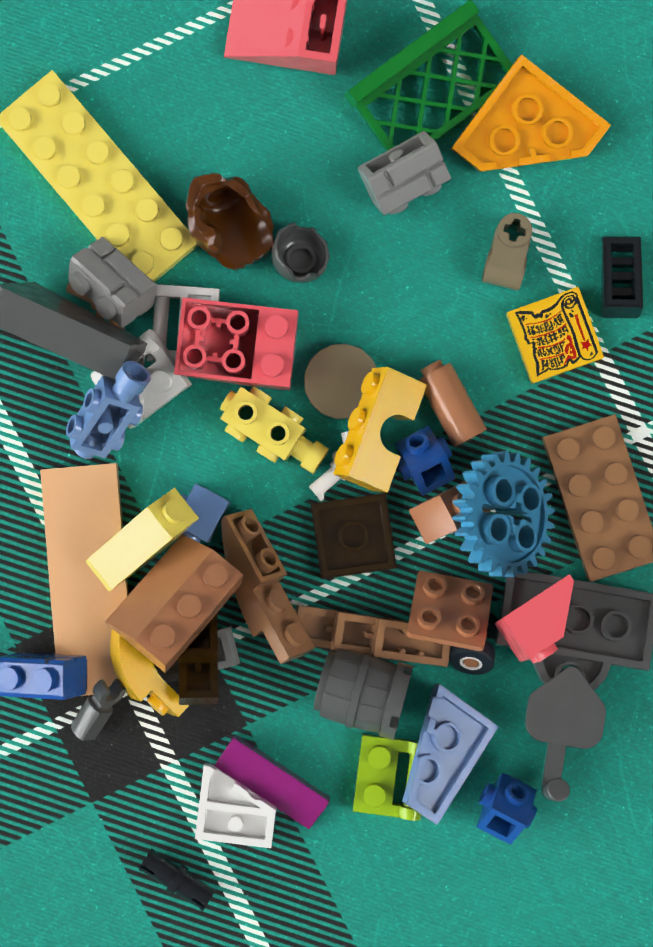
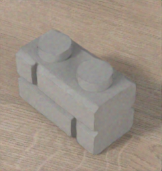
(404, 173)
(111, 282)

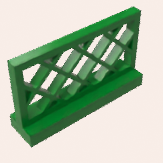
(414, 56)

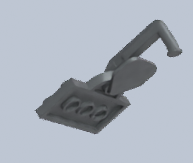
(601, 630)

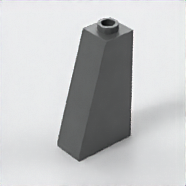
(66, 328)

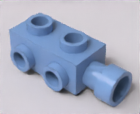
(108, 412)

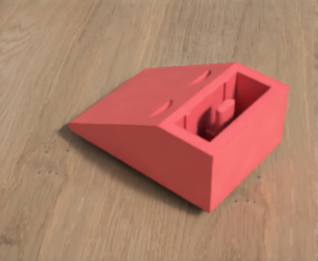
(287, 33)
(236, 343)

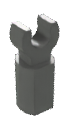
(97, 710)

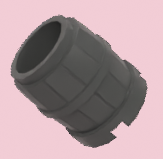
(362, 691)

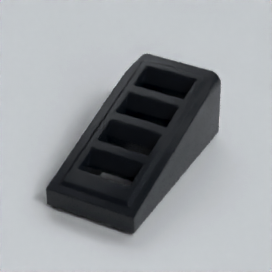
(615, 300)

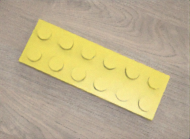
(95, 177)

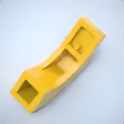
(141, 677)

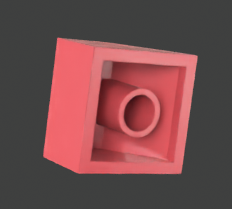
(538, 622)

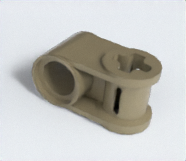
(508, 258)

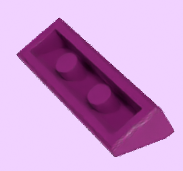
(272, 781)

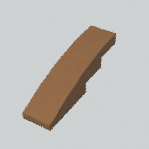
(369, 634)

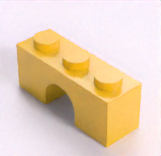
(363, 455)

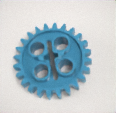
(498, 540)

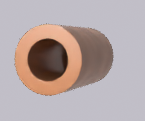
(451, 403)

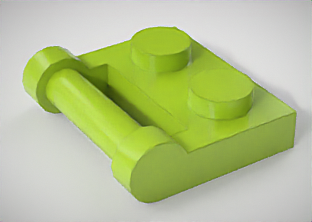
(377, 776)

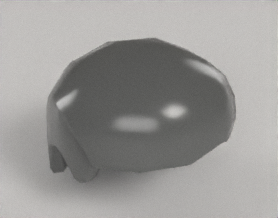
(300, 253)

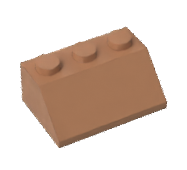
(175, 601)

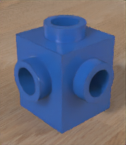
(424, 453)
(506, 808)

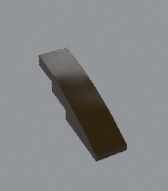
(200, 667)

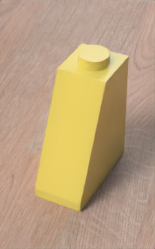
(142, 539)

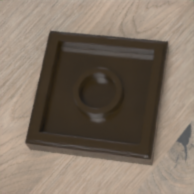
(353, 536)

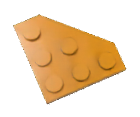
(529, 123)

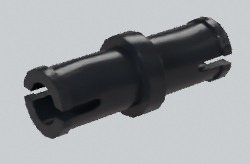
(177, 879)

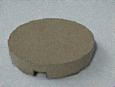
(336, 378)

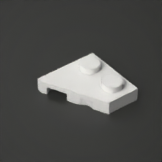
(232, 812)

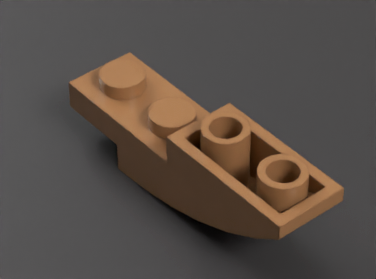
(261, 594)

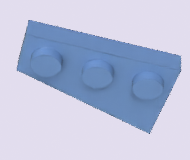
(446, 753)

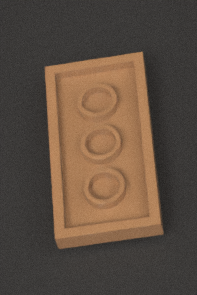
(601, 497)

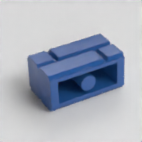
(43, 675)

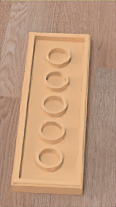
(79, 518)

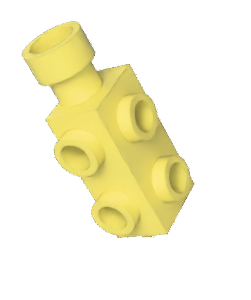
(262, 423)

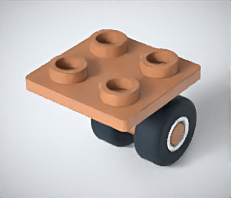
(456, 615)

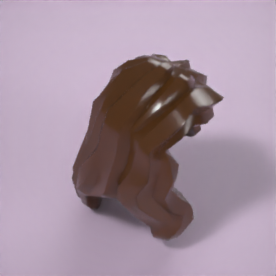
(228, 220)

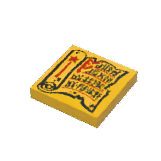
(554, 335)

